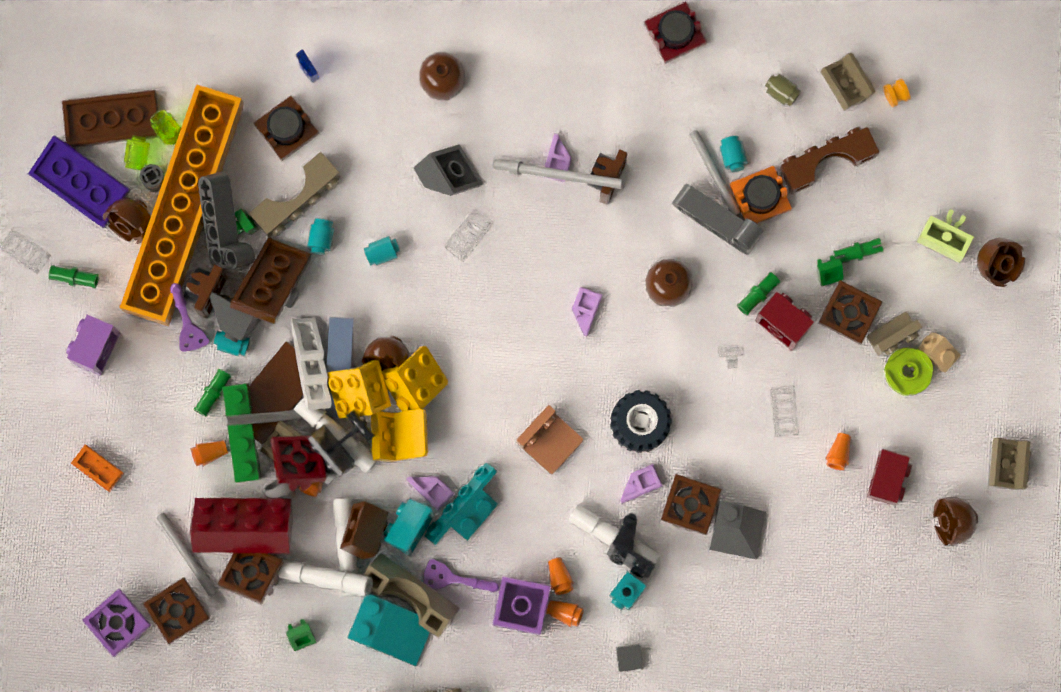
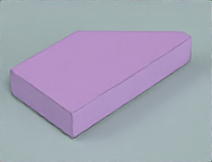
(558, 156)
(585, 308)
(641, 483)
(433, 490)

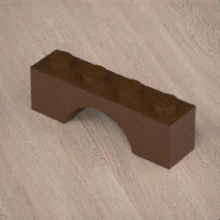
(855, 147)

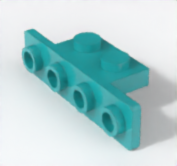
(468, 508)

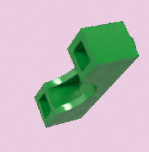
(241, 437)

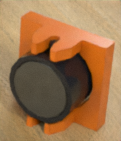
(761, 195)

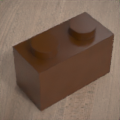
(364, 530)

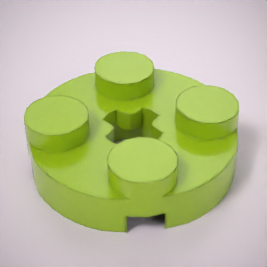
(910, 358)

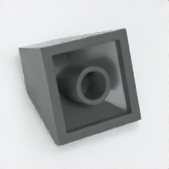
(448, 171)
(233, 322)
(737, 530)

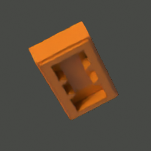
(97, 468)

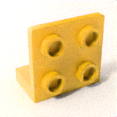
(359, 390)

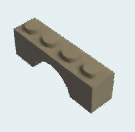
(274, 215)
(433, 609)

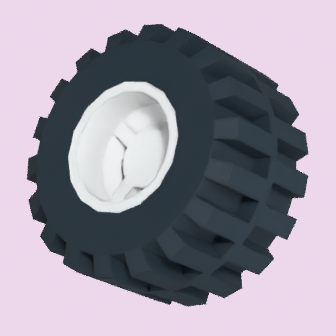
(640, 421)

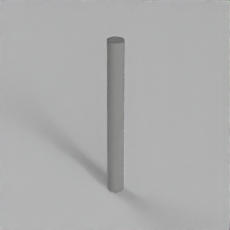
(714, 172)
(260, 418)
(186, 554)

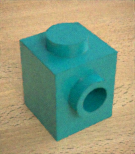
(626, 592)

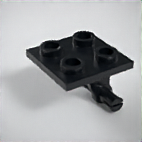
(330, 448)
(622, 551)

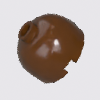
(442, 76)
(128, 219)
(1000, 261)
(668, 282)
(389, 352)
(956, 520)

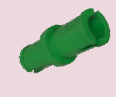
(859, 251)
(73, 276)
(758, 293)
(212, 393)

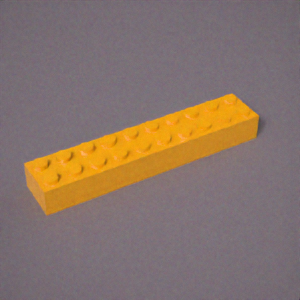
(177, 211)

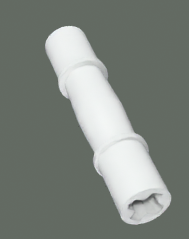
(318, 417)
(606, 532)
(347, 561)
(325, 577)

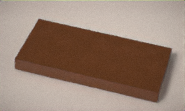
(109, 118)
(271, 280)
(275, 389)

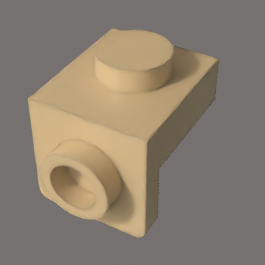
(939, 351)

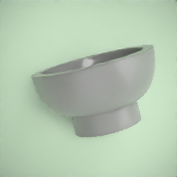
(277, 490)

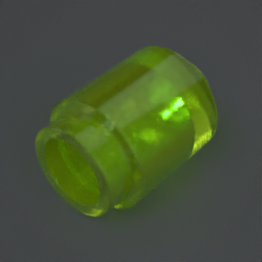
(165, 127)
(136, 153)

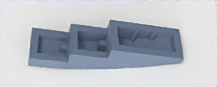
(339, 350)

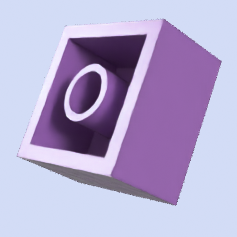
(93, 344)
(521, 606)

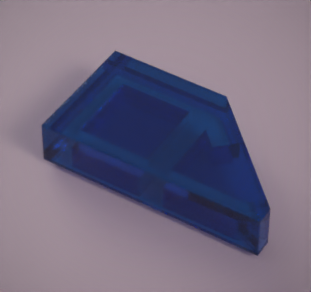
(306, 66)

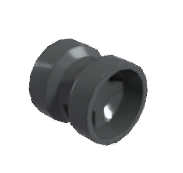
(153, 182)

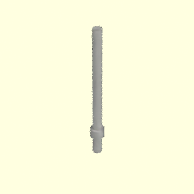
(518, 167)

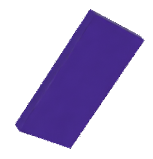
(77, 180)

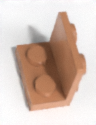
(549, 440)

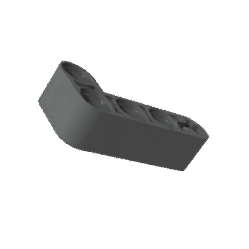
(717, 219)
(220, 223)

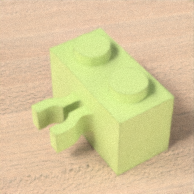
(946, 238)

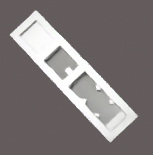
(311, 363)

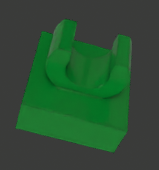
(245, 222)
(830, 271)
(300, 636)

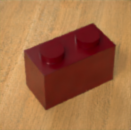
(889, 477)

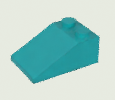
(409, 527)
(389, 630)

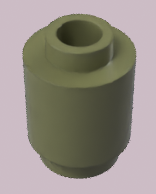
(782, 89)

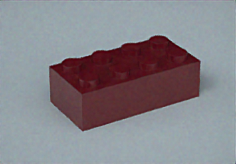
(241, 525)

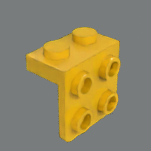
(415, 381)
(399, 435)

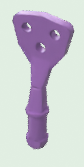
(188, 327)
(450, 578)

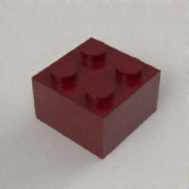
(784, 320)

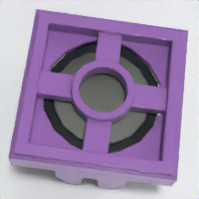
(116, 623)

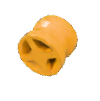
(896, 92)

